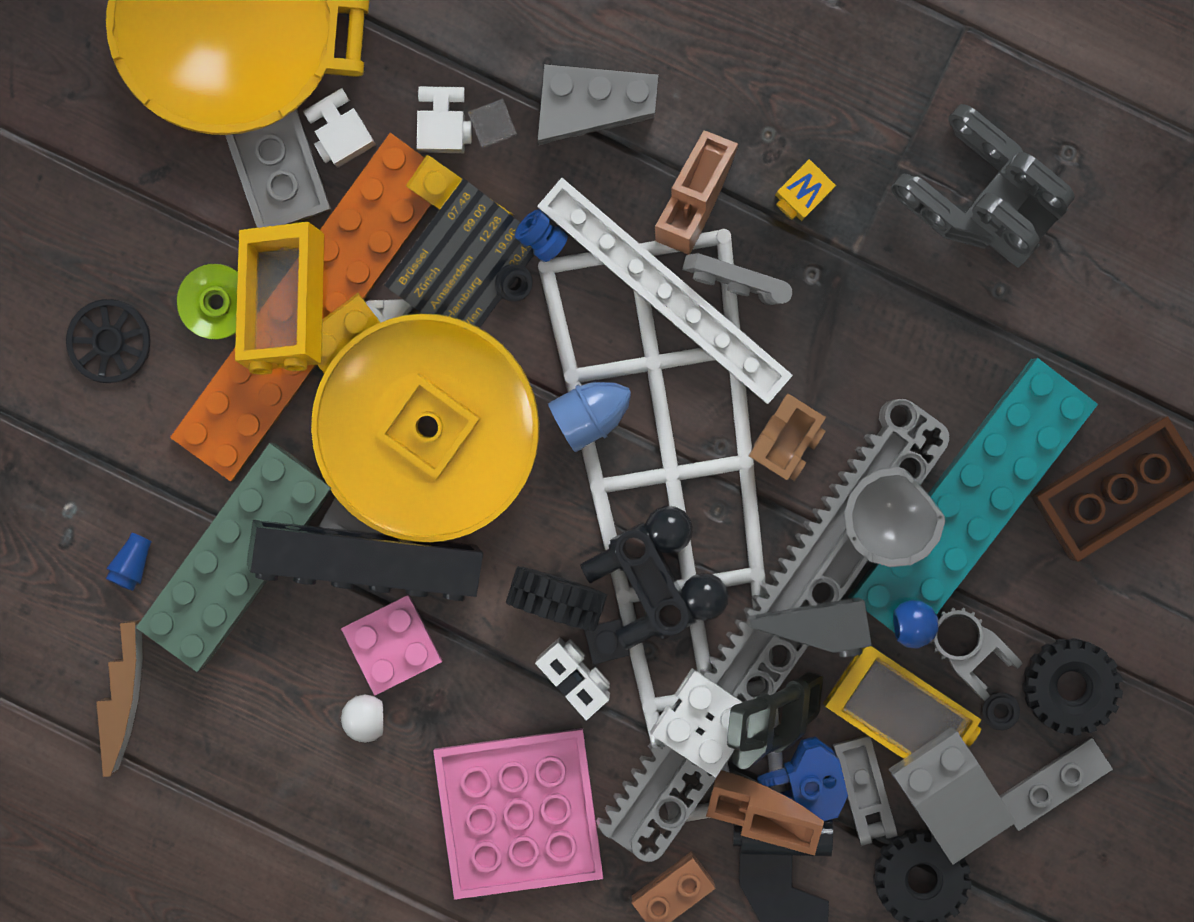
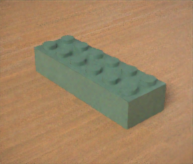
(214, 580)

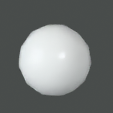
(363, 718)

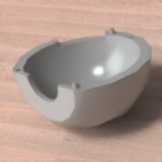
(893, 518)

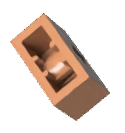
(673, 891)

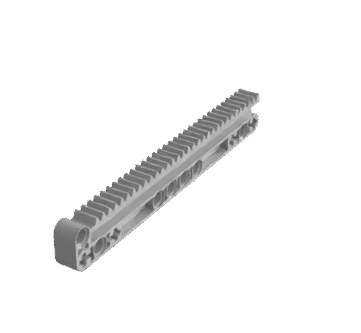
(822, 557)

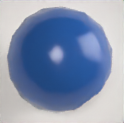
(915, 624)

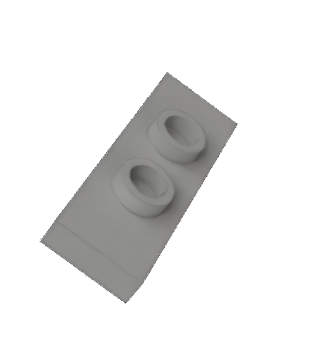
(1055, 783)

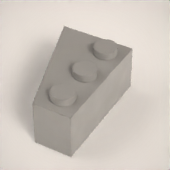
(592, 100)

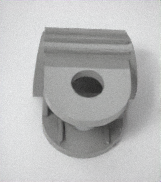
(986, 643)

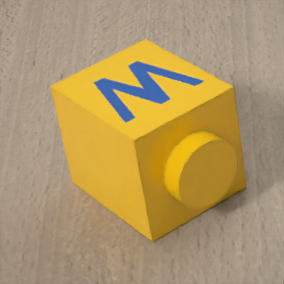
(803, 191)

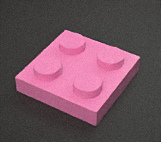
(391, 644)

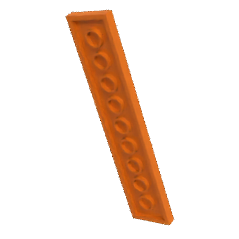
(358, 248)

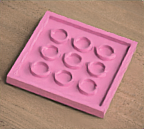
(518, 813)

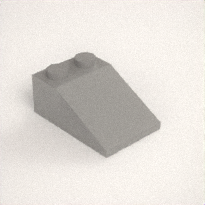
(952, 795)

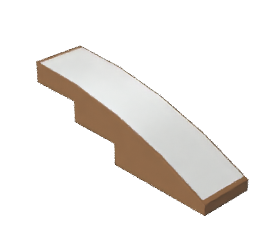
(118, 711)

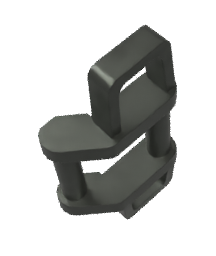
(800, 706)

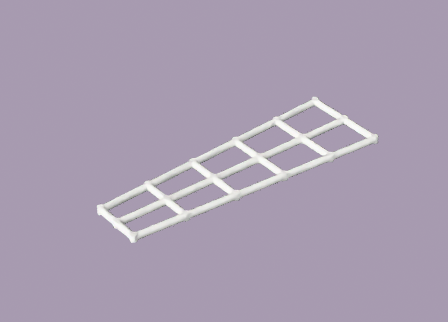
(671, 471)

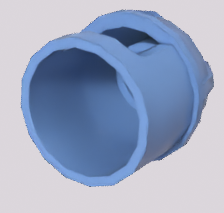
(590, 412)

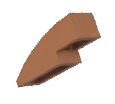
(695, 192)
(764, 813)

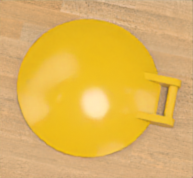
(230, 61)

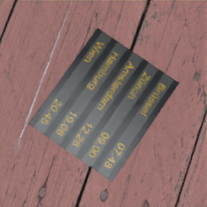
(458, 258)

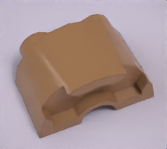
(787, 437)

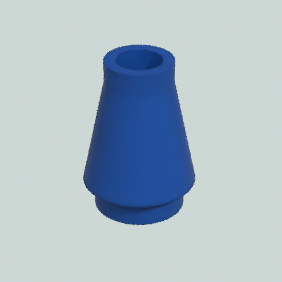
(129, 563)

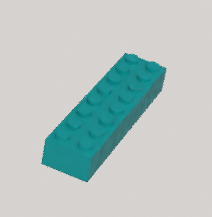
(984, 488)

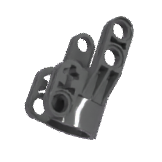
(1013, 207)

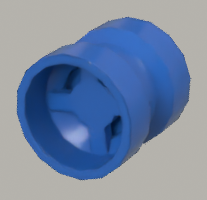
(541, 235)

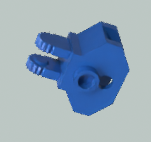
(806, 779)

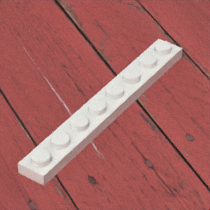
(664, 290)

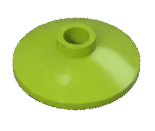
(195, 298)

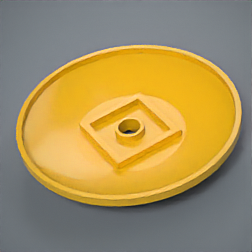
(371, 437)

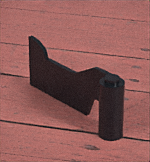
(767, 879)

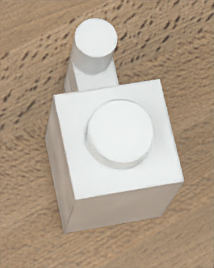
(442, 129)
(343, 135)

